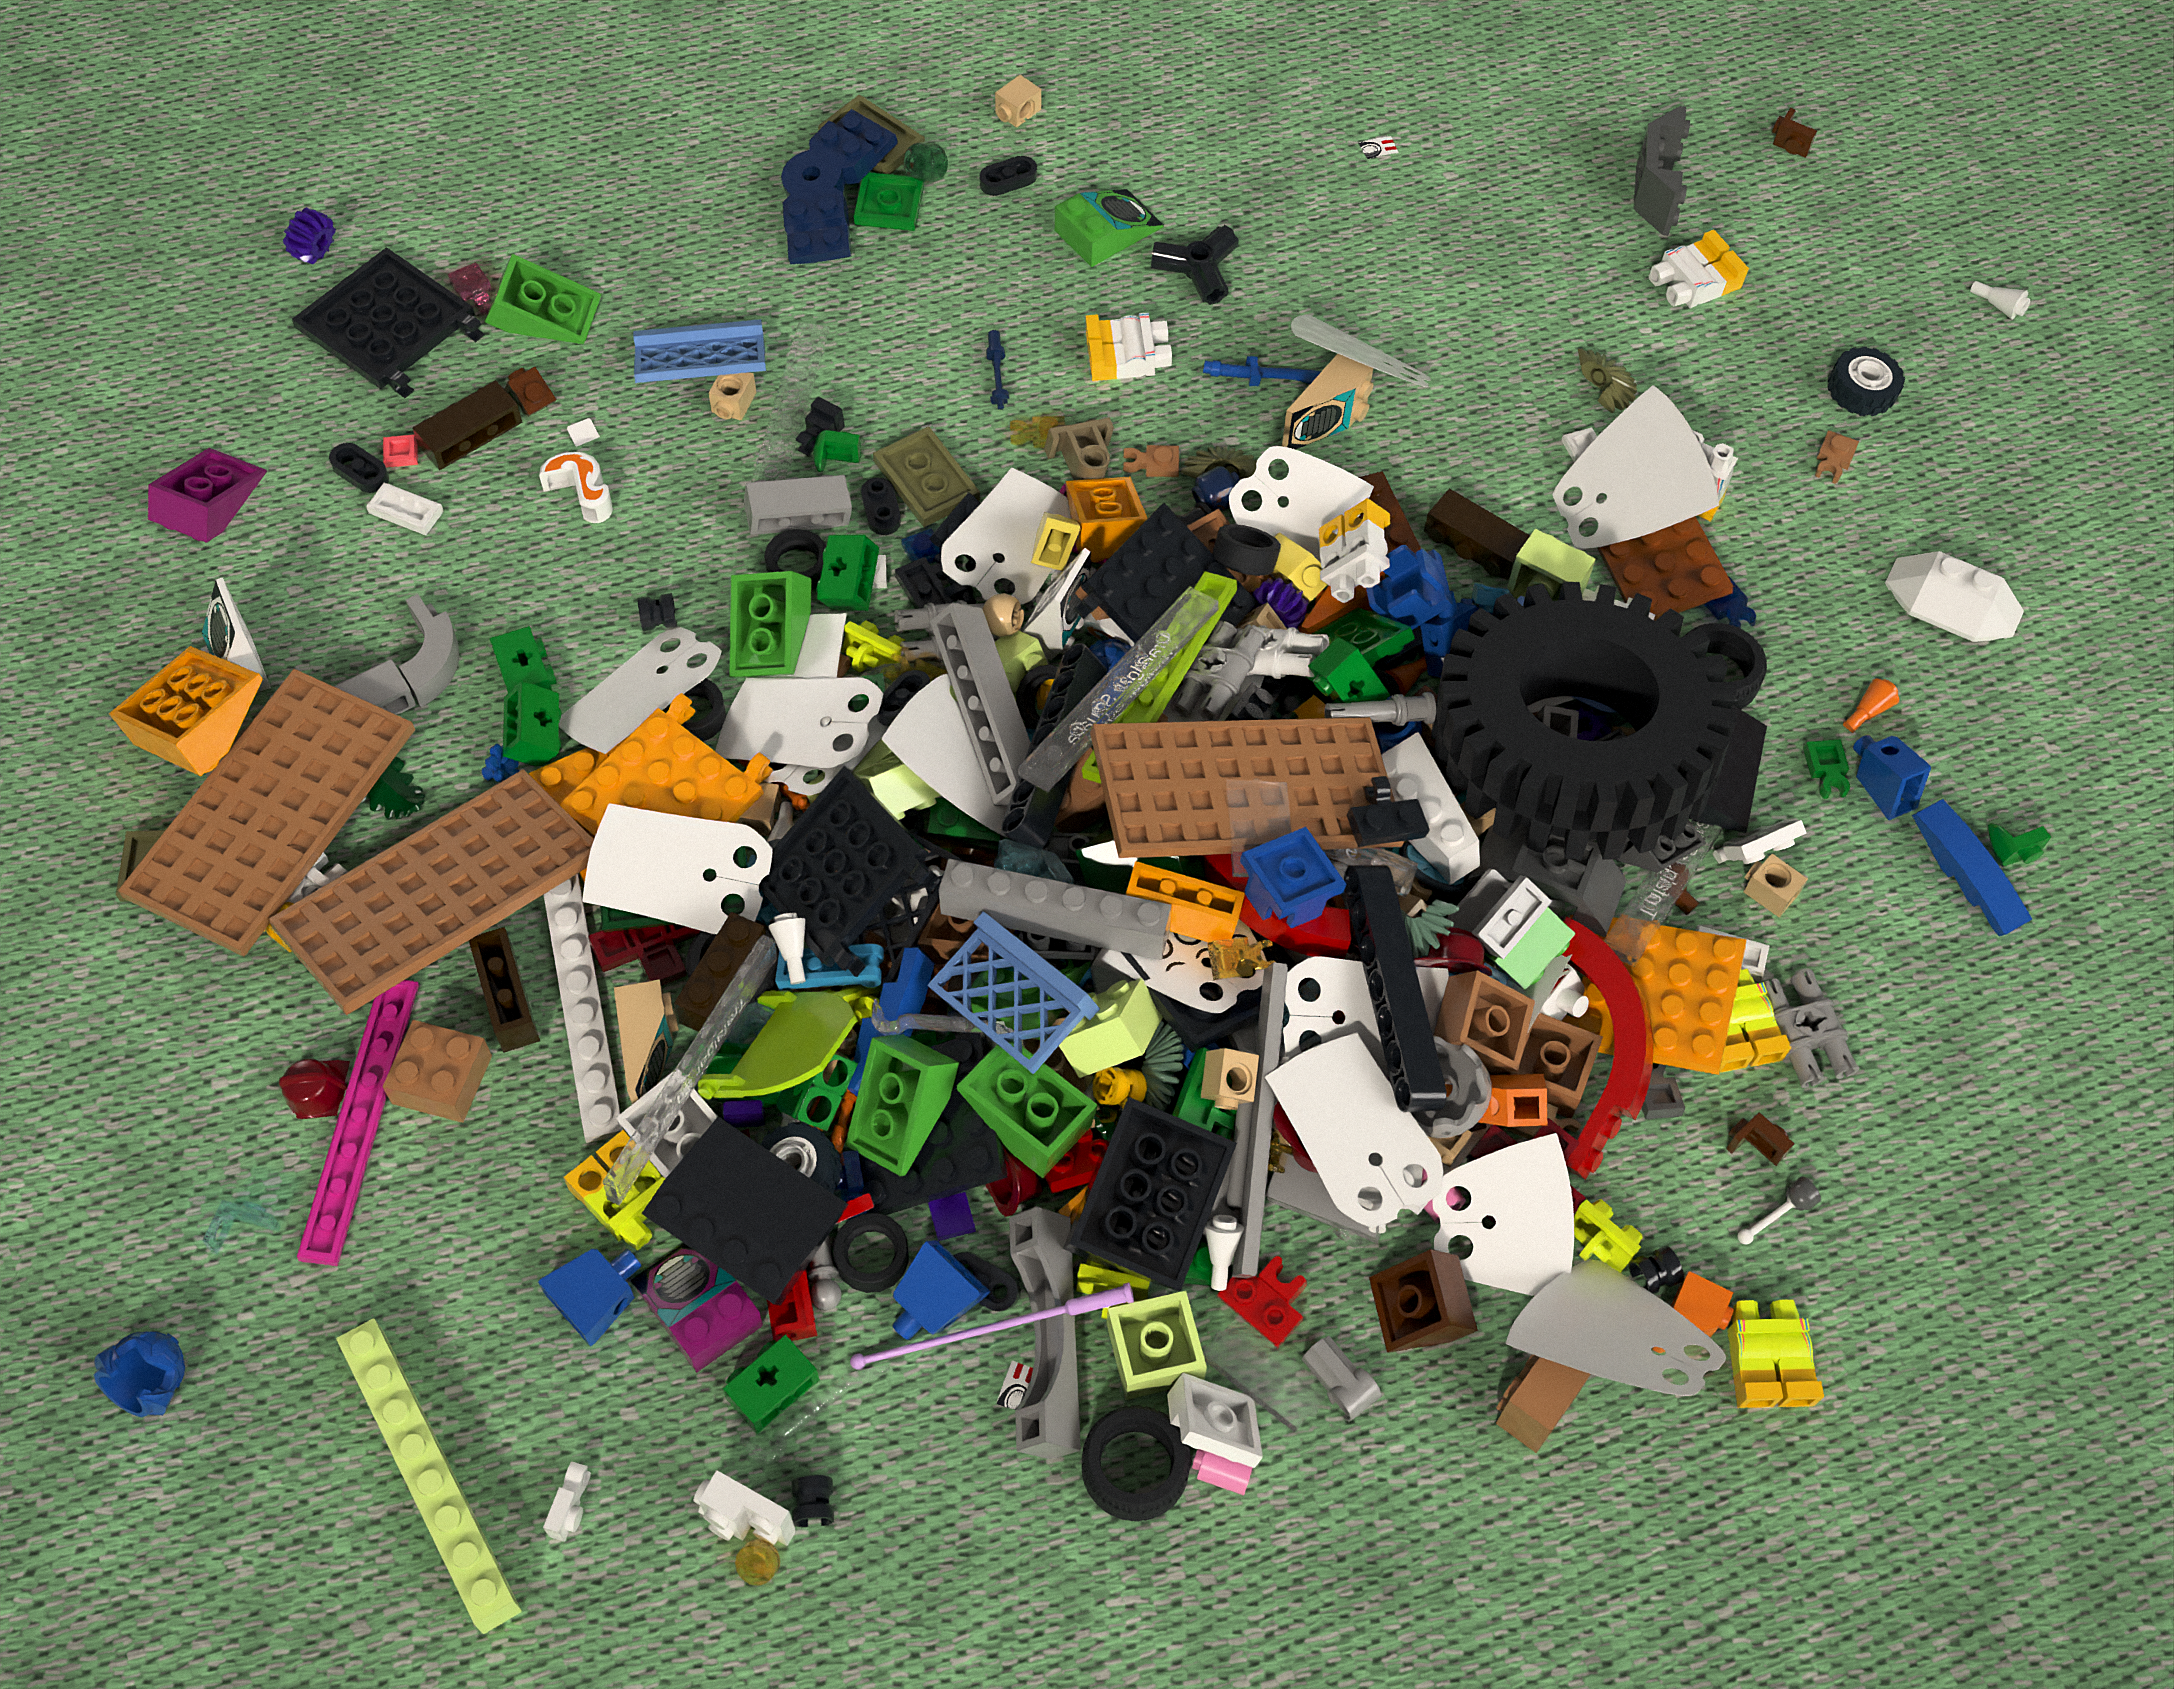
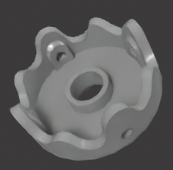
(1468, 1097)

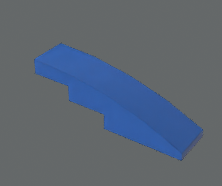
(1973, 867)
(896, 999)

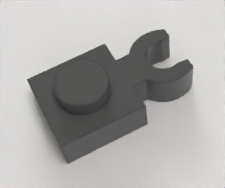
(1663, 1096)

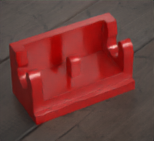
(795, 1314)

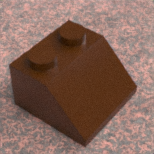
(1423, 1302)

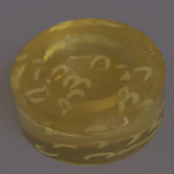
(757, 1562)

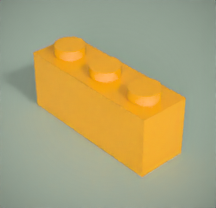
(1198, 907)

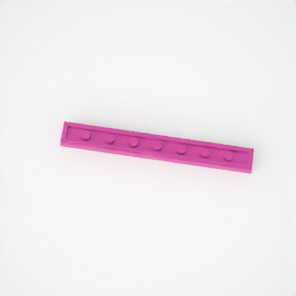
(356, 1127)

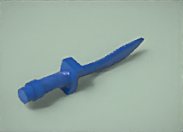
(1255, 373)

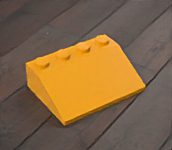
(189, 710)

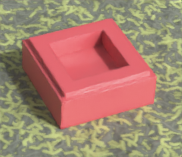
(400, 451)

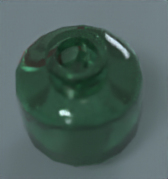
(925, 162)

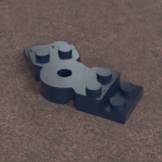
(815, 181)

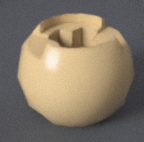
(1003, 614)

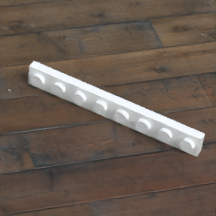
(583, 1011)

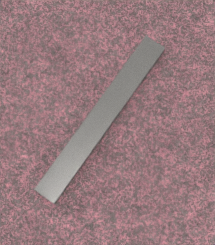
(1268, 1047)

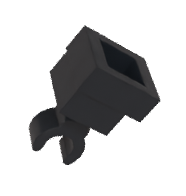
(822, 417)

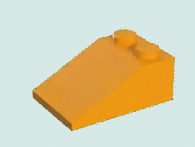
(1106, 513)

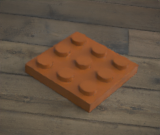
(1668, 566)

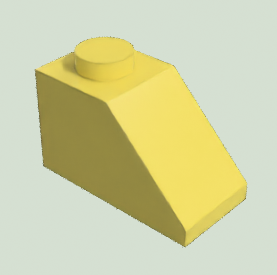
(1054, 541)
(1298, 567)

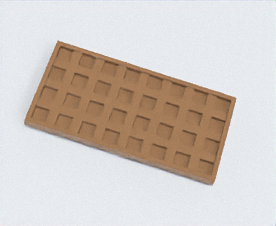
(1170, 779)
(267, 812)
(434, 890)

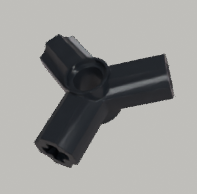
(1199, 261)

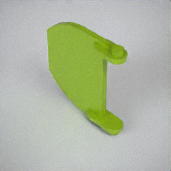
(790, 1046)

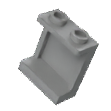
(1500, 911)

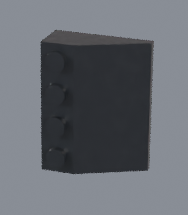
(1736, 784)
(1150, 1195)
(746, 1210)

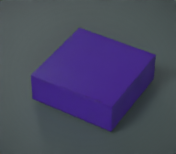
(744, 1113)
(951, 1216)

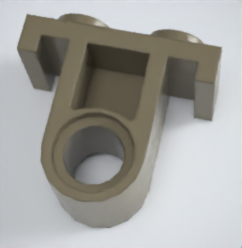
(1082, 447)

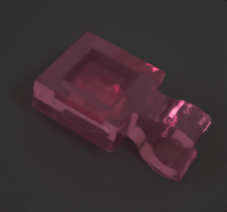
(472, 284)

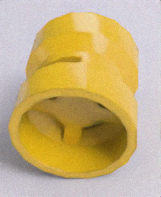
(1114, 1085)

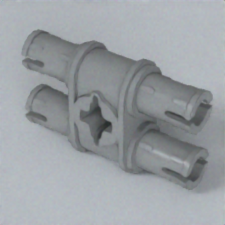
(920, 619)
(1218, 671)
(1815, 1013)

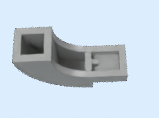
(437, 659)

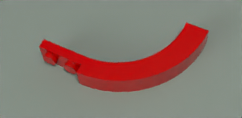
(1320, 937)
(1632, 1046)

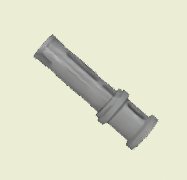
(1396, 710)

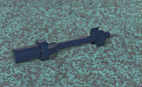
(996, 353)

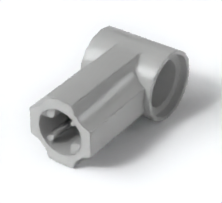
(1346, 1385)

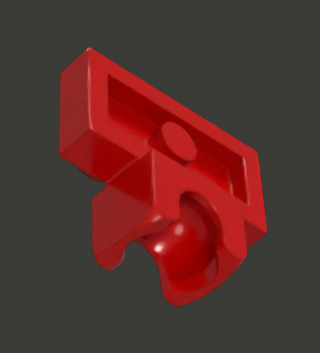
(1077, 1164)
(1266, 1302)

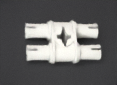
(1285, 652)

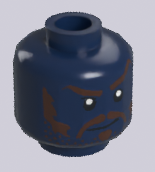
(1214, 488)

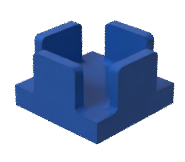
(1414, 589)
(1291, 878)

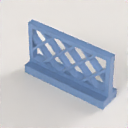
(698, 350)
(1038, 974)

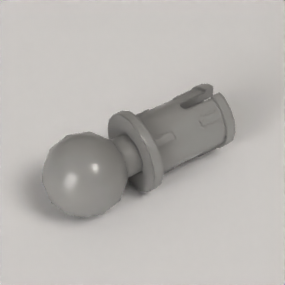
(825, 1292)

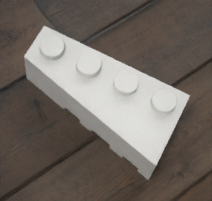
(1451, 841)

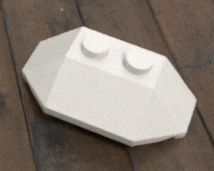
(1955, 596)

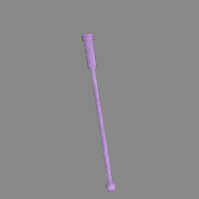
(1071, 1307)

